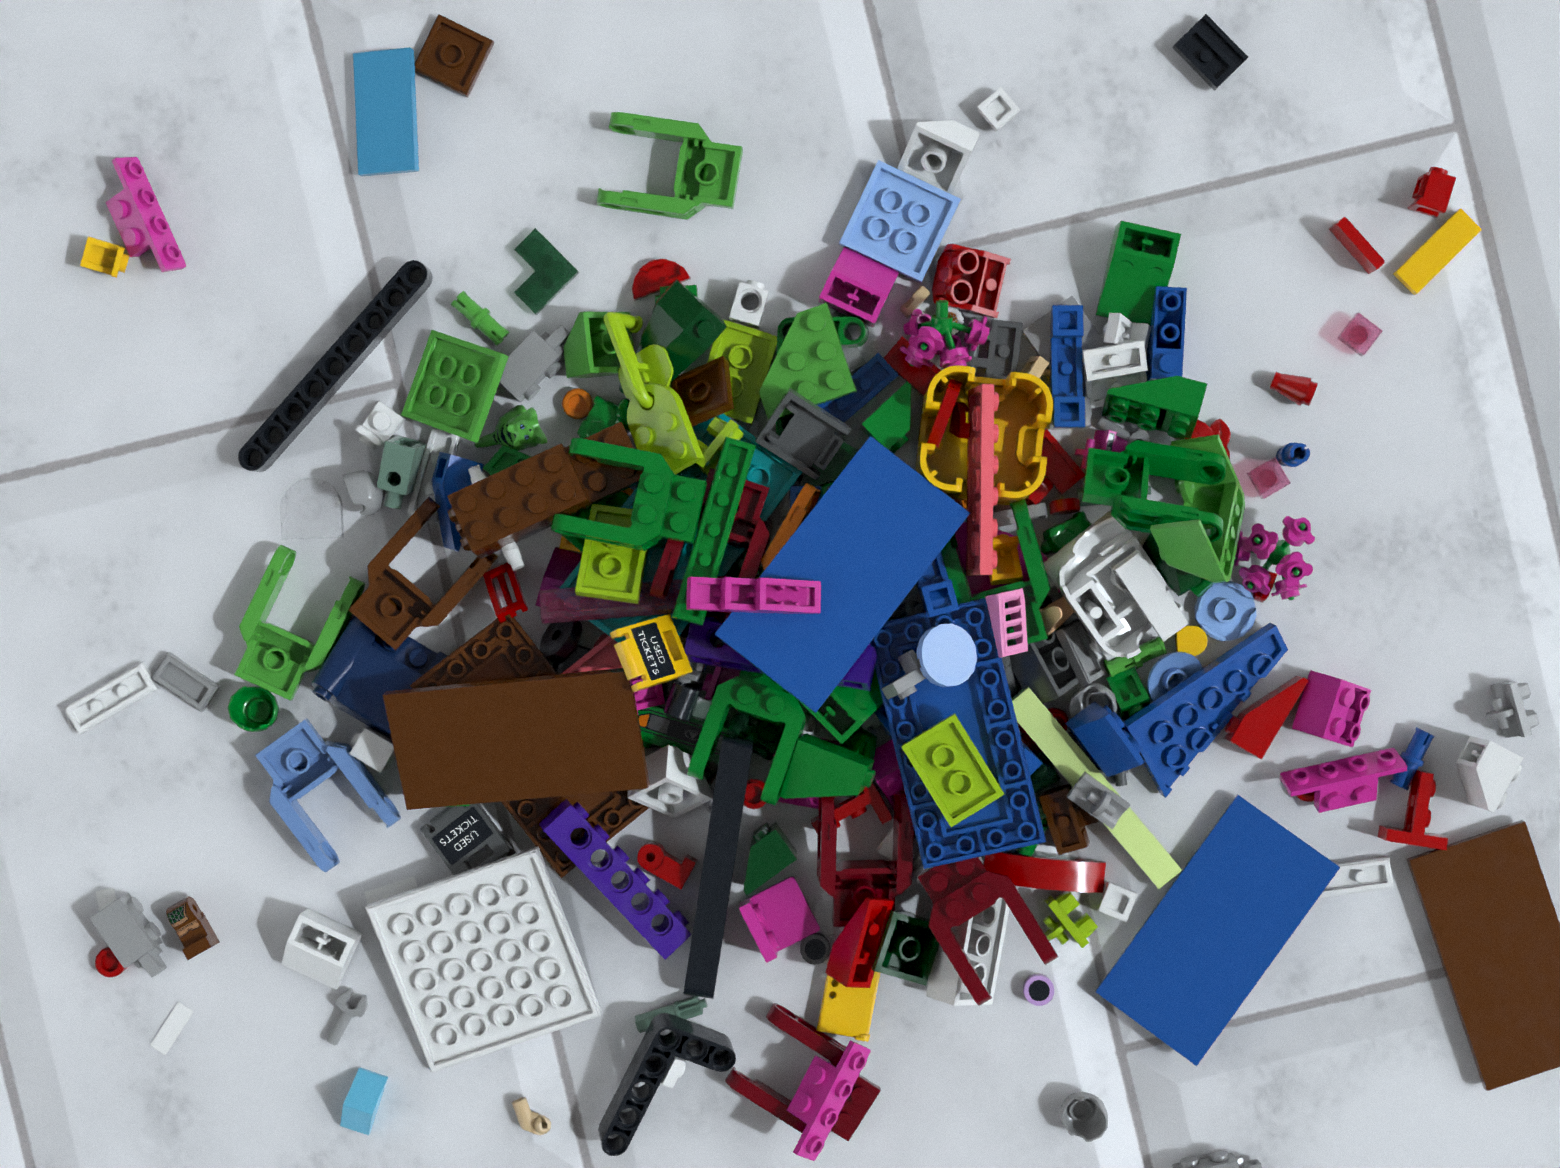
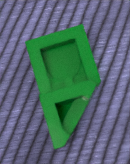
(861, 742)

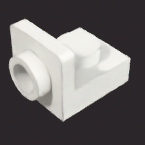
(380, 426)

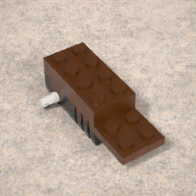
(524, 497)

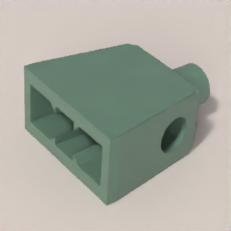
(403, 457)

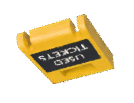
(651, 652)

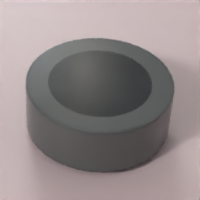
(815, 948)

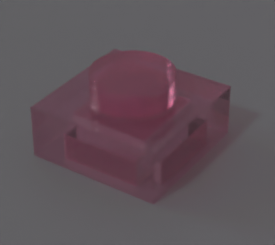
(1359, 334)
(1268, 478)

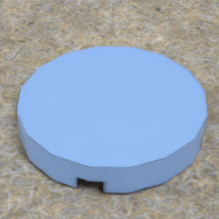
(1225, 611)
(946, 655)

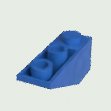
(1167, 333)
(448, 477)

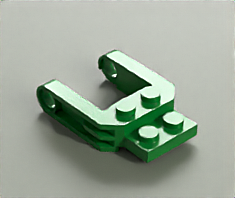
(1123, 480)
(663, 504)
(1034, 590)
(760, 698)

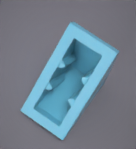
(363, 1101)

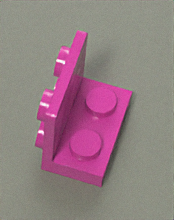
(778, 917)

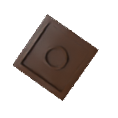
(453, 55)
(705, 390)

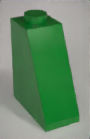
(826, 770)

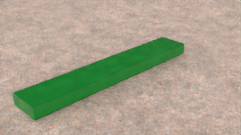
(716, 521)

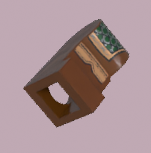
(191, 927)

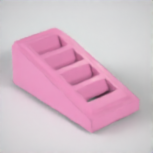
(998, 613)

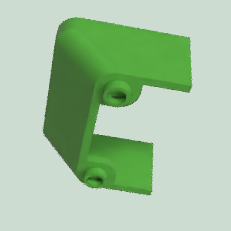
(1185, 543)

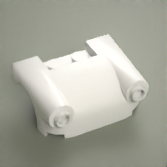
(1095, 591)

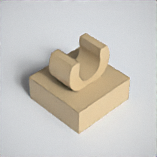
(1036, 366)

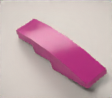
(754, 595)

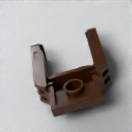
(393, 603)

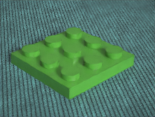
(454, 385)

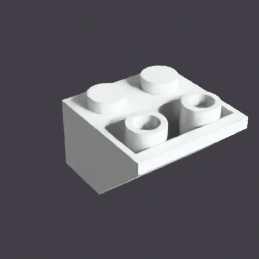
(1487, 772)
(320, 948)

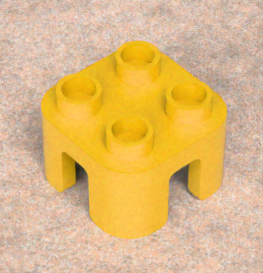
(1021, 420)

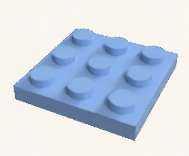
(899, 221)

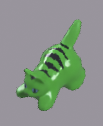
(515, 430)

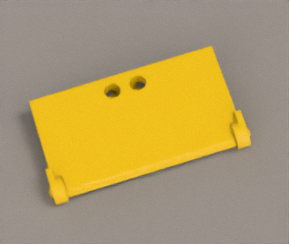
(849, 1010)

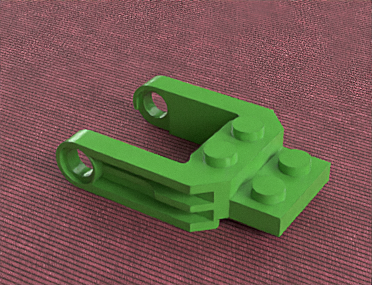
(704, 173)
(279, 657)

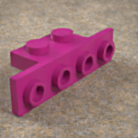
(141, 217)
(1344, 780)
(823, 1096)

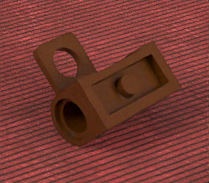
(1066, 820)

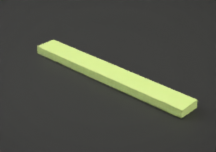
(1072, 764)

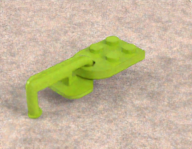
(646, 383)

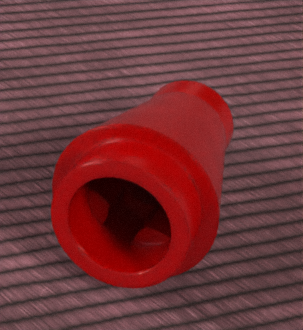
(1295, 388)

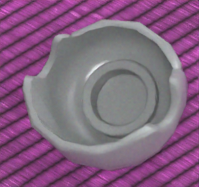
(364, 491)
(1089, 693)
(1084, 1116)

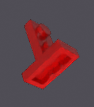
(856, 805)
(1416, 816)

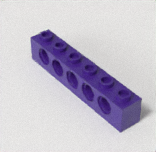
(701, 650)
(664, 937)

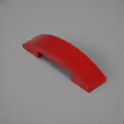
(1048, 873)

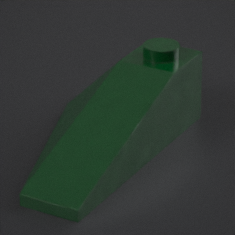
(681, 326)

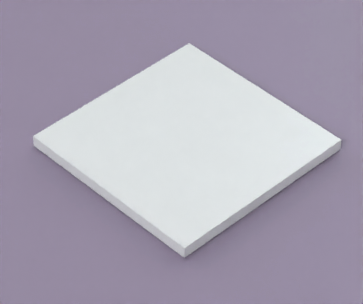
(484, 959)

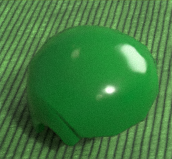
(253, 708)

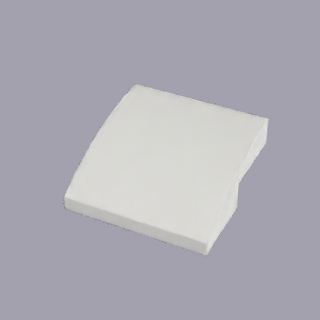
(1112, 368)

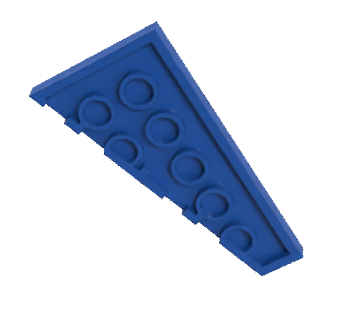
(1198, 708)

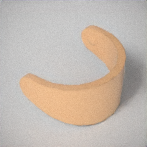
(1056, 614)

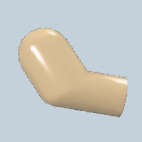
(529, 1120)

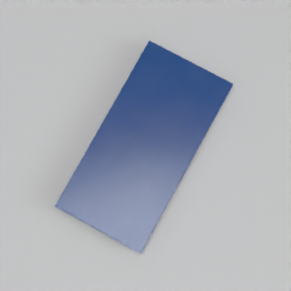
(868, 549)
(989, 719)
(1217, 929)

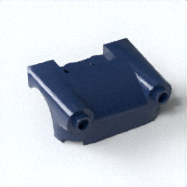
(367, 667)

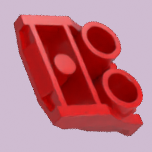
(970, 279)

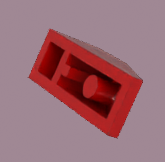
(1260, 722)
(858, 944)

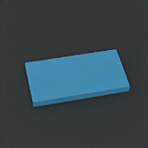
(386, 112)

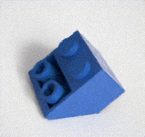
(1104, 740)

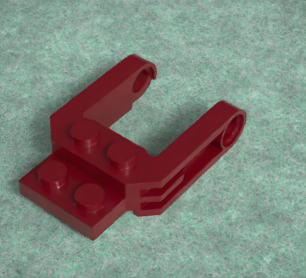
(746, 532)
(856, 879)
(962, 892)
(855, 1106)

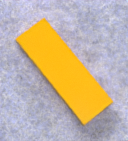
(1437, 251)

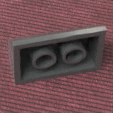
(1044, 667)

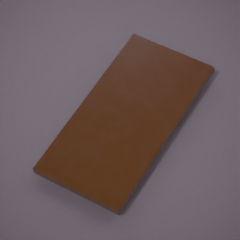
(508, 653)
(517, 739)
(1497, 949)

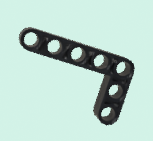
(678, 696)
(653, 1072)

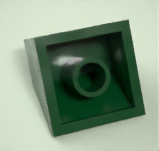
(768, 856)
(907, 948)

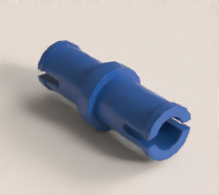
(1293, 454)
(1413, 758)

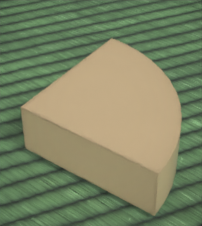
(915, 301)

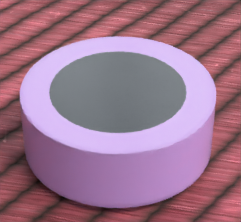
(1038, 989)

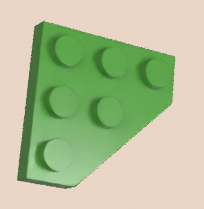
(808, 363)

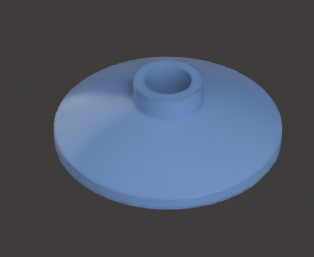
(1177, 663)

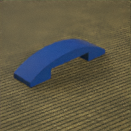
(1066, 366)
(937, 590)

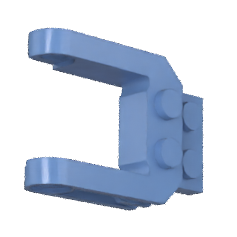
(301, 763)

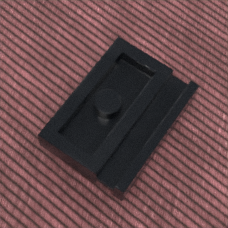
(1210, 52)

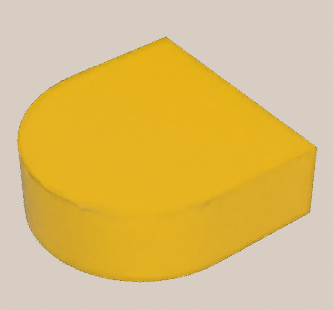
(1191, 640)

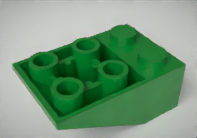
(1136, 264)
(1158, 404)
(848, 709)

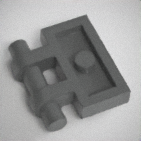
(1002, 349)

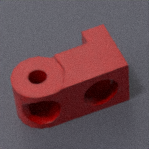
(664, 865)

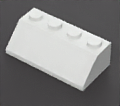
(983, 943)

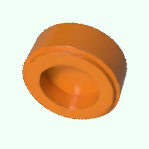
(577, 403)

